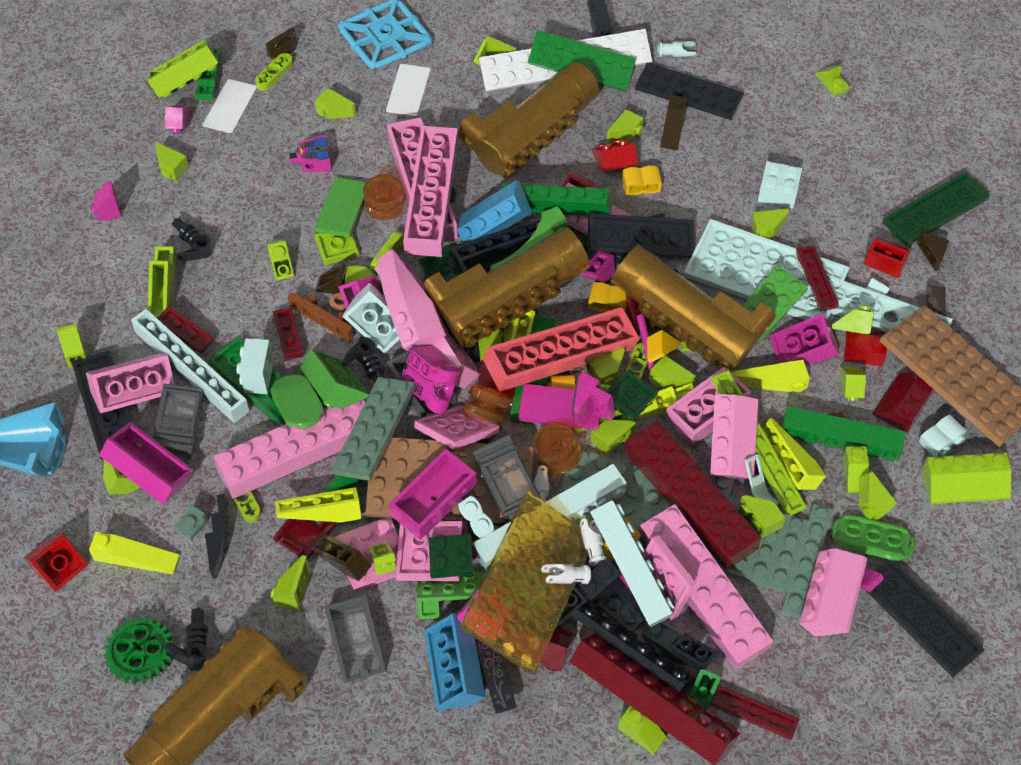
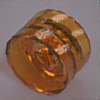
(383, 197)
(486, 403)
(557, 447)

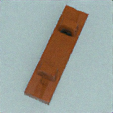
(309, 308)

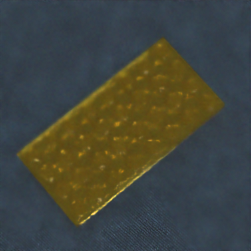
(514, 603)

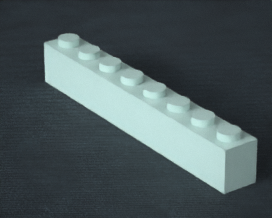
(190, 366)
(572, 503)

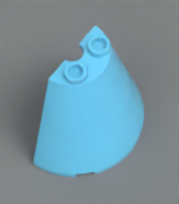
(33, 440)

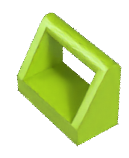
(492, 47)

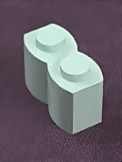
(943, 436)
(472, 511)

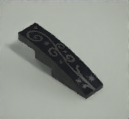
(217, 540)
(496, 678)

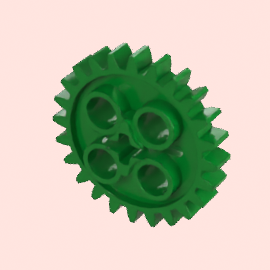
(128, 637)

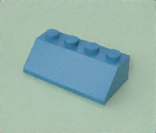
(494, 213)
(453, 664)

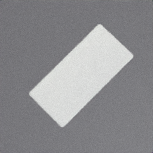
(408, 89)
(229, 106)

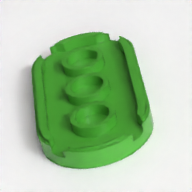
(297, 401)
(873, 537)

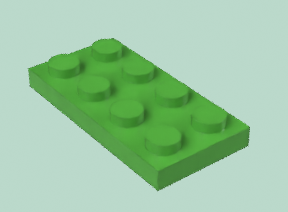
(779, 293)

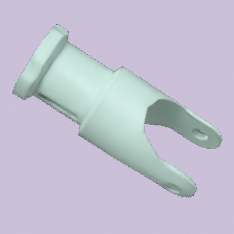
(675, 49)

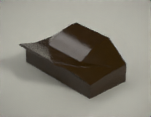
(282, 43)

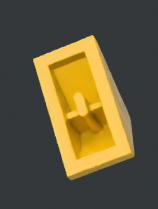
(660, 345)

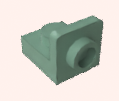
(192, 522)

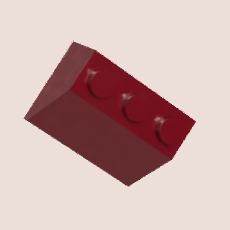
(904, 401)
(558, 649)

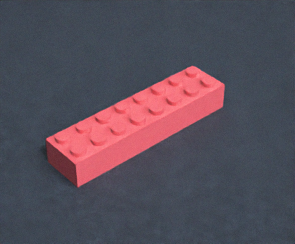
(559, 348)

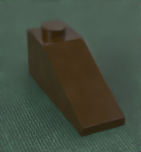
(674, 122)
(342, 557)

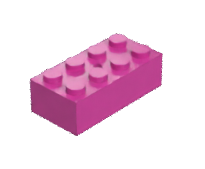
(147, 463)
(443, 478)

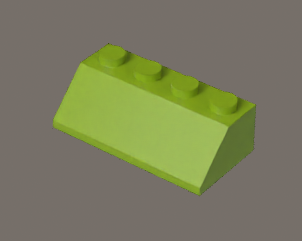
(182, 68)
(967, 478)

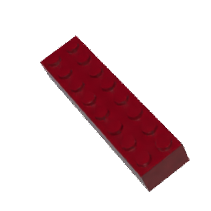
(695, 495)
(656, 699)

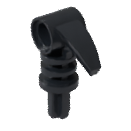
(200, 243)
(363, 353)
(196, 642)

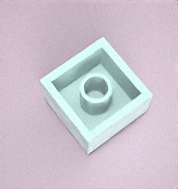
(779, 184)
(255, 366)

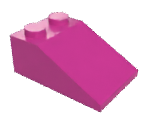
(806, 341)

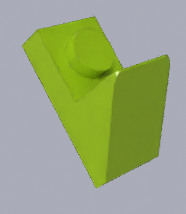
(832, 80)
(382, 558)

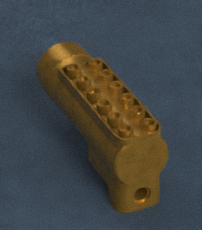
(518, 133)
(484, 302)
(712, 327)
(230, 685)

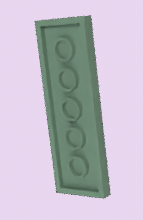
(373, 428)

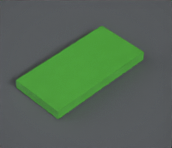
(341, 208)

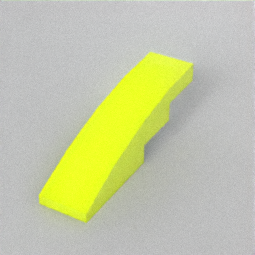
(664, 400)

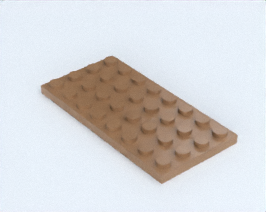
(958, 373)
(409, 457)

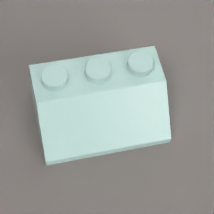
(372, 318)

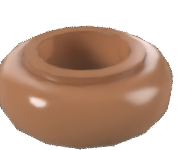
(335, 307)

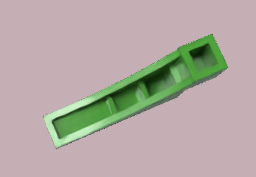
(550, 223)

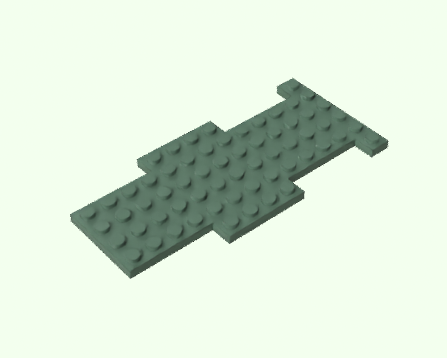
(783, 557)

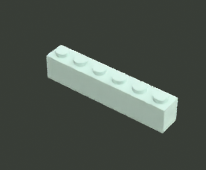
(632, 564)

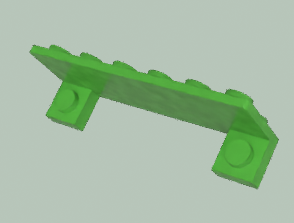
(431, 592)

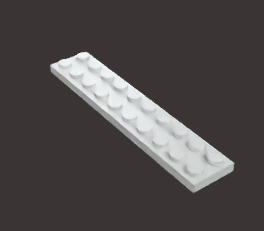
(512, 70)

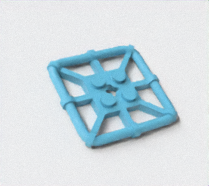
(384, 40)

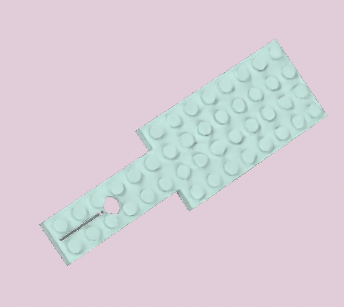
(742, 262)

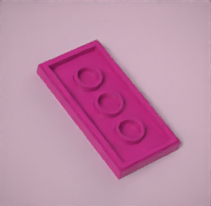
(551, 405)

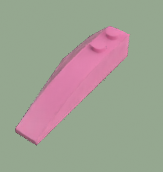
(408, 304)

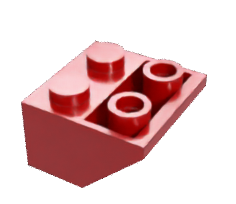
(615, 156)
(887, 257)

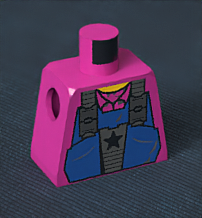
(313, 155)

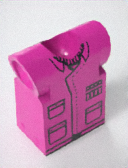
(432, 377)

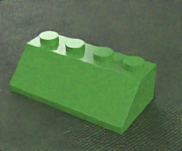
(332, 380)

